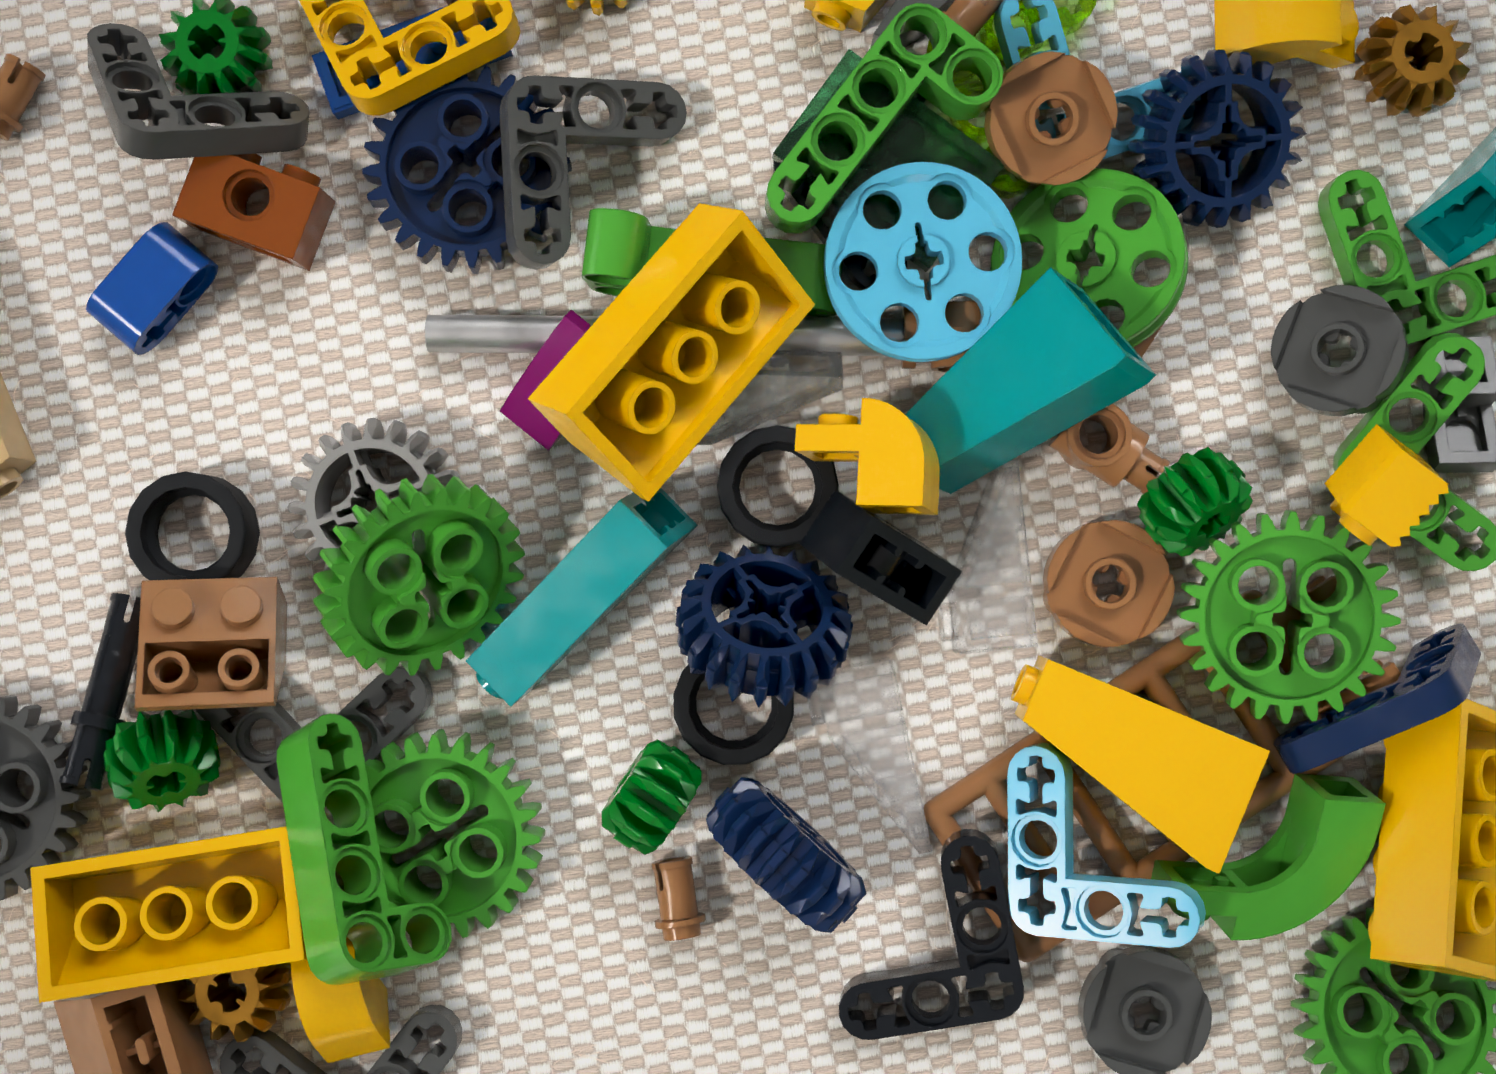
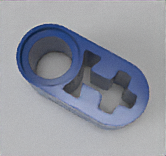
(152, 288)

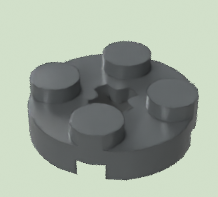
(1322, 319)
(1162, 1043)

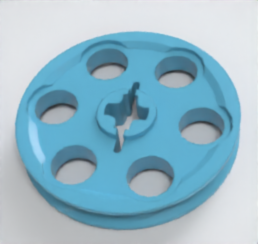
(947, 239)

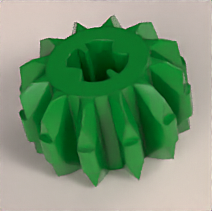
(200, 33)
(1194, 501)
(161, 759)
(651, 797)

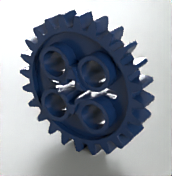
(423, 134)

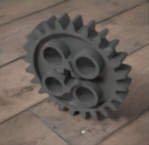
(49, 809)

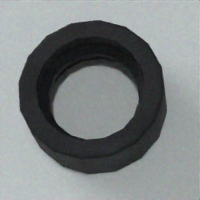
(729, 494)
(153, 501)
(716, 748)

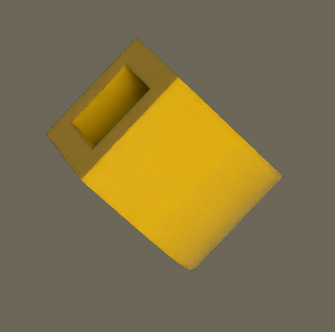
(1288, 29)
(892, 452)
(344, 1017)

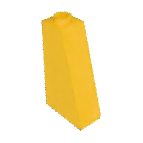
(1156, 761)

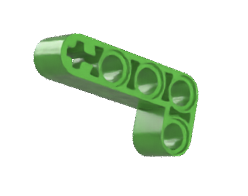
(866, 125)
(625, 241)
(327, 768)

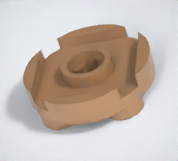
(1083, 133)
(1142, 572)

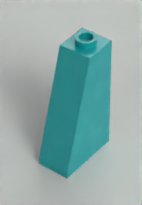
(1462, 209)
(1027, 381)
(579, 594)

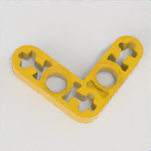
(378, 55)

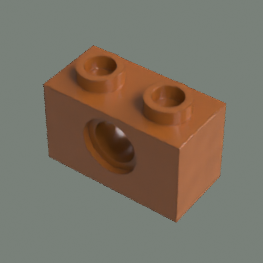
(286, 229)

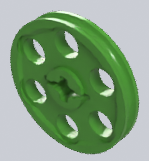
(1116, 248)

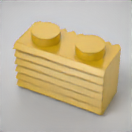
(1383, 489)

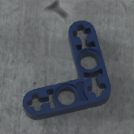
(1430, 684)

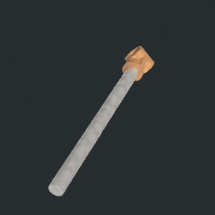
(530, 332)

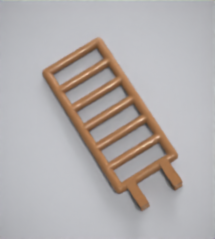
(1150, 677)

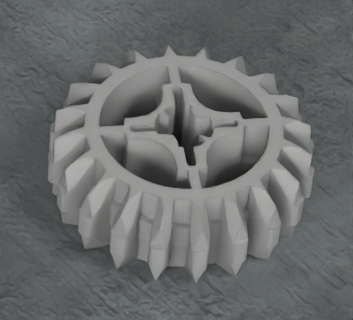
(363, 477)

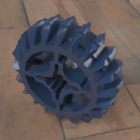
(1222, 188)
(759, 642)
(785, 855)

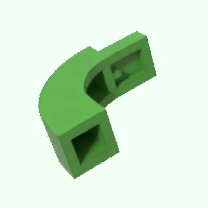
(1298, 871)

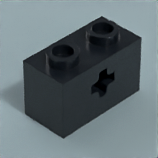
(880, 558)

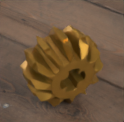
(1427, 45)
(236, 1011)

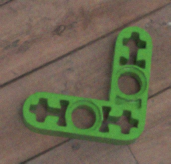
(1398, 282)
(1436, 414)

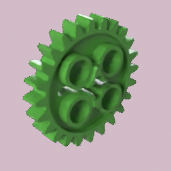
(376, 604)
(1349, 615)
(469, 882)
(1370, 1041)

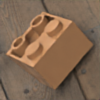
(210, 643)
(133, 1032)

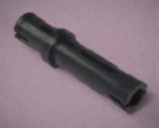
(104, 694)

